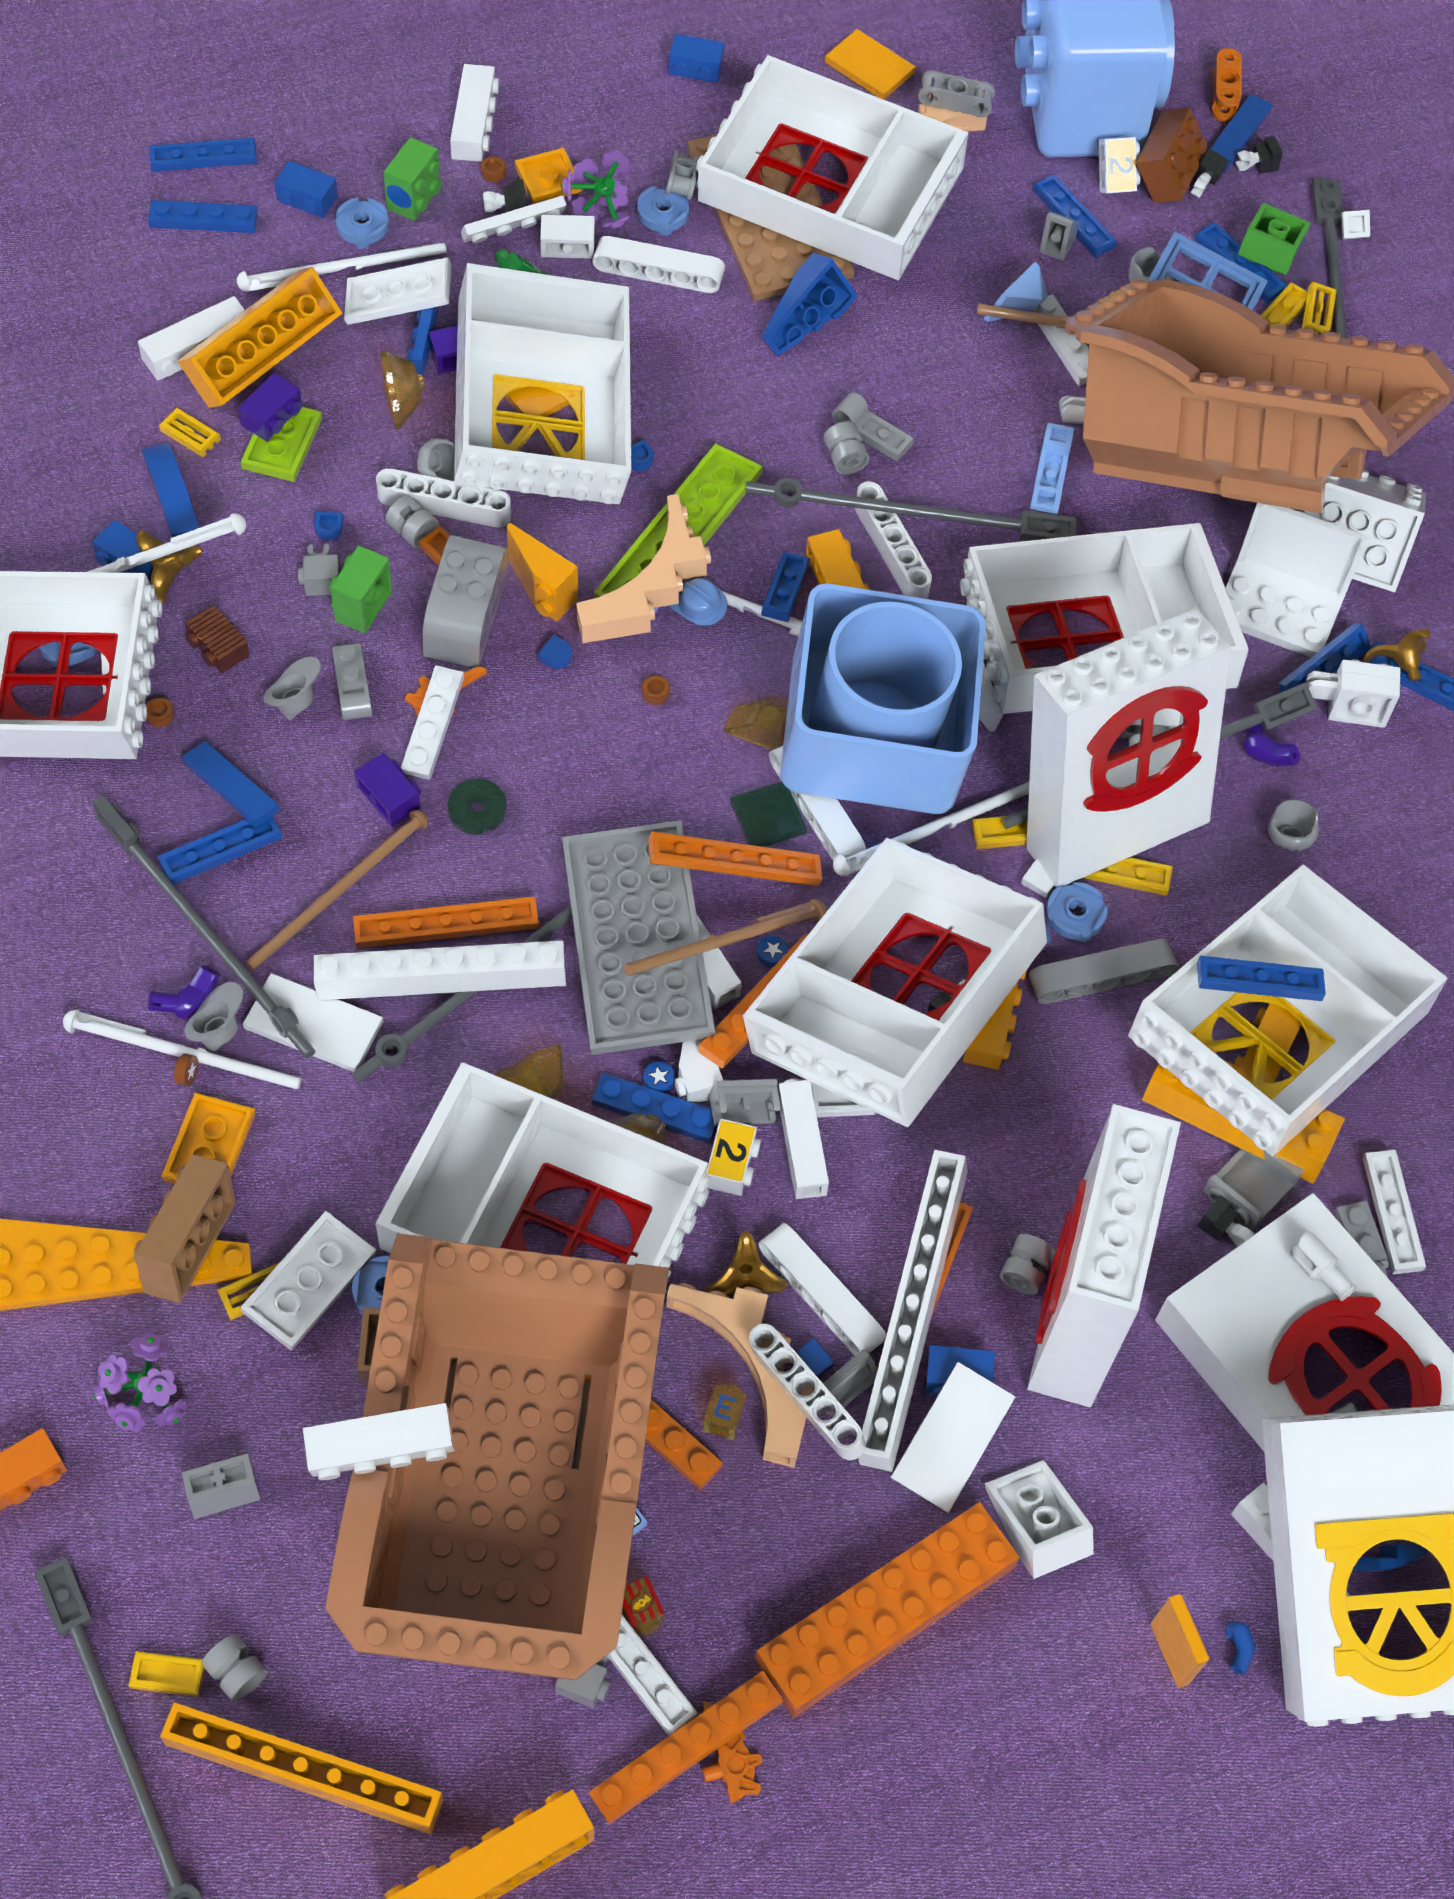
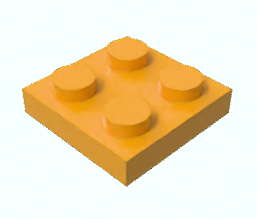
(545, 174)

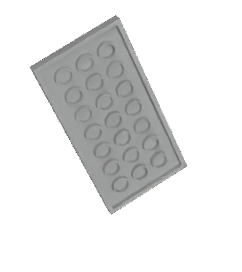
(625, 914)

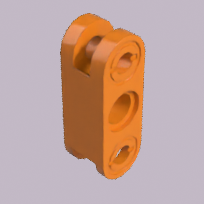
(1226, 84)

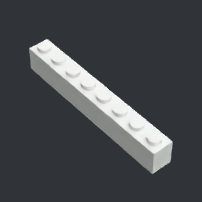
(439, 970)

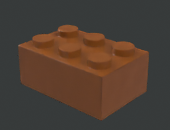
(1172, 155)

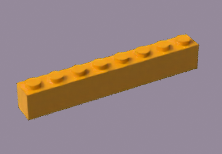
(302, 1768)

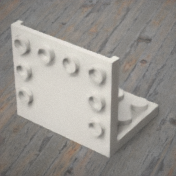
(1382, 512)
(1292, 577)

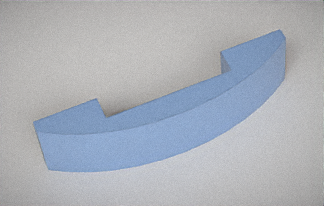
(1052, 468)

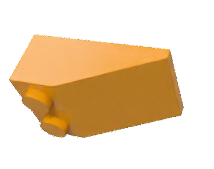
(543, 573)

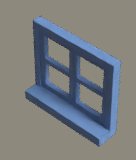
(1216, 265)

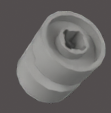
(846, 448)
(410, 520)
(1027, 1265)
(234, 1667)

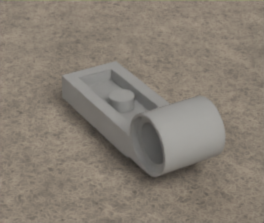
(872, 428)
(351, 681)

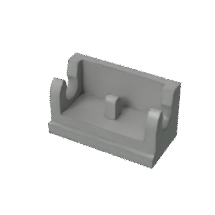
(745, 1101)
(220, 1486)

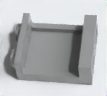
(1253, 1185)

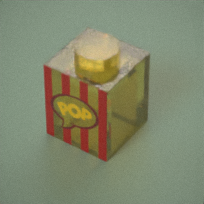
(642, 1607)

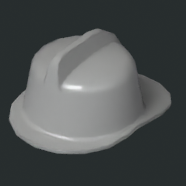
(293, 689)
(216, 1019)

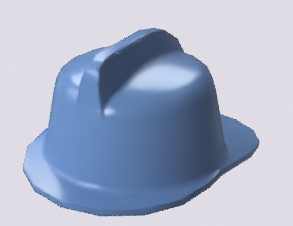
(701, 602)

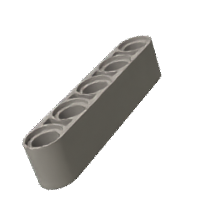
(1103, 971)

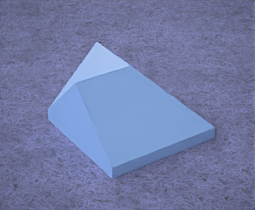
(1024, 293)

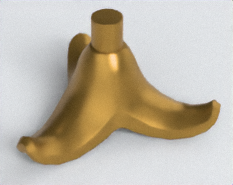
(166, 567)
(1405, 653)
(747, 1270)

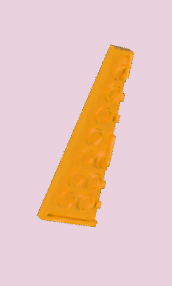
(78, 1263)

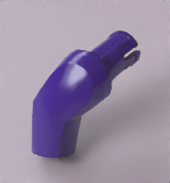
(1268, 751)
(190, 998)

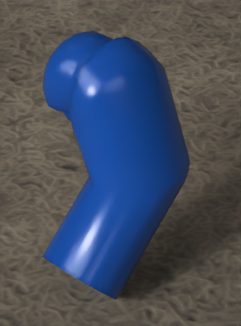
(1244, 1643)

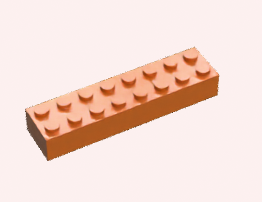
(886, 1609)

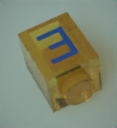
(724, 1411)

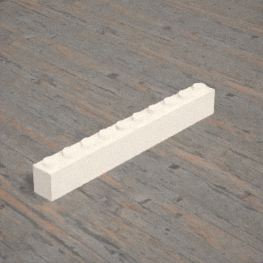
(913, 1310)

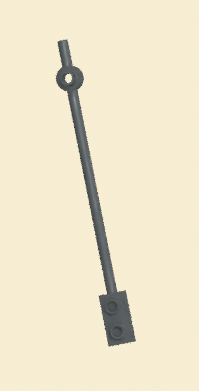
(1328, 212)
(1030, 524)
(1267, 713)
(126, 836)
(399, 1043)
(70, 1616)

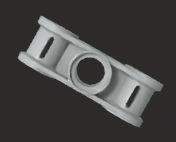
(956, 93)
(682, 175)

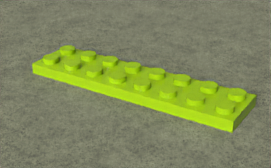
(709, 496)

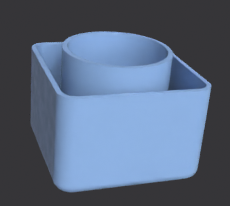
(1094, 70)
(883, 699)

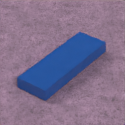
(785, 587)

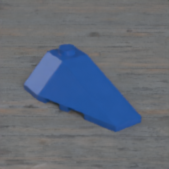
(812, 298)

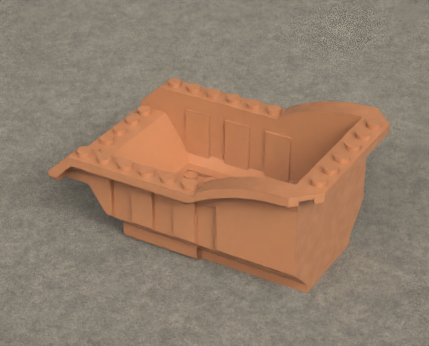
(1224, 405)
(502, 1543)

